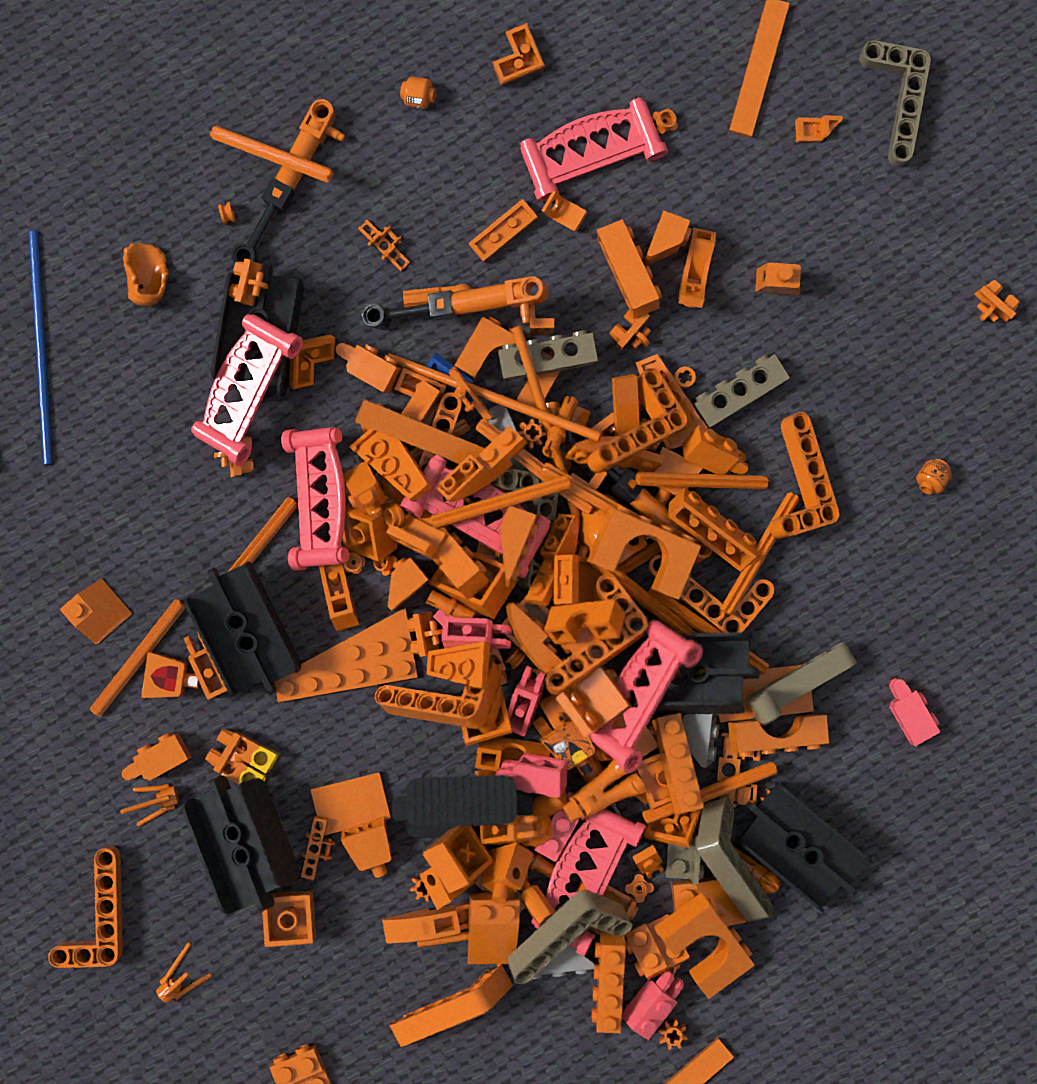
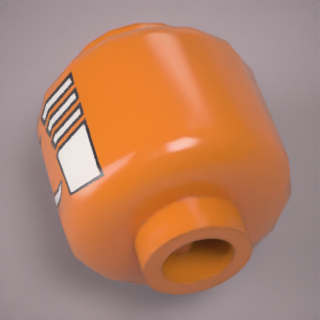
(417, 92)

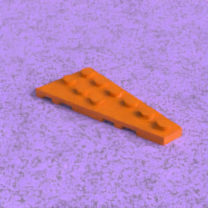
(366, 659)

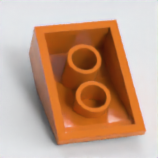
(489, 598)
(710, 887)
(492, 928)

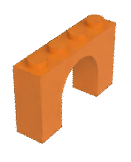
(486, 340)
(677, 551)
(700, 919)

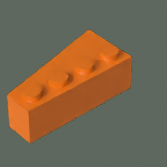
(457, 562)

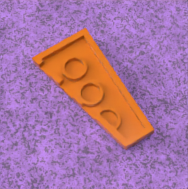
(693, 416)
(393, 462)

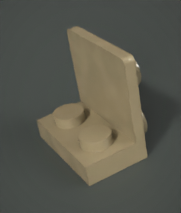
(684, 862)

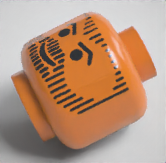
(934, 476)

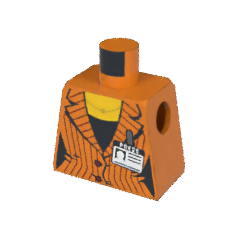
(569, 744)

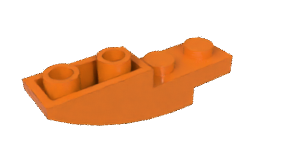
(644, 461)
(478, 472)
(560, 541)
(530, 637)
(426, 924)

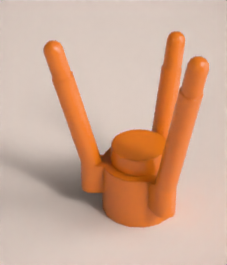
(166, 797)
(171, 987)

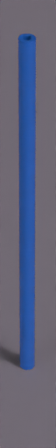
(40, 347)

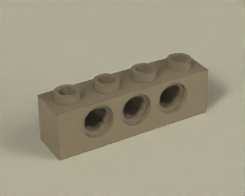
(581, 340)
(774, 376)

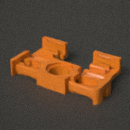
(743, 794)

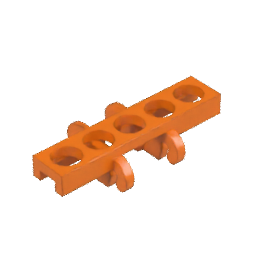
(391, 248)
(460, 393)
(316, 856)

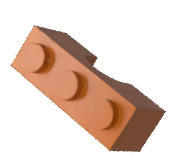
(602, 618)
(494, 751)

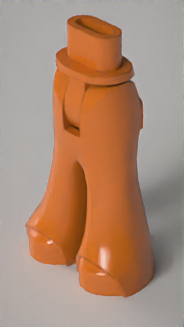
(593, 799)

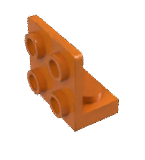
(593, 702)

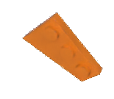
(461, 664)

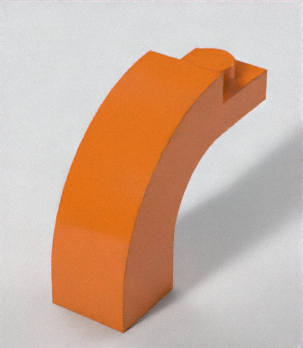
(696, 268)

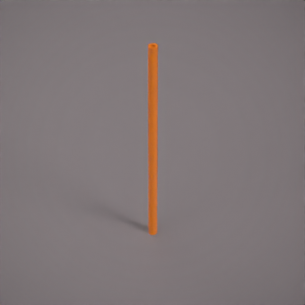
(500, 399)
(541, 404)

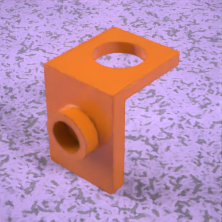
(564, 212)

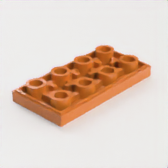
(799, 705)

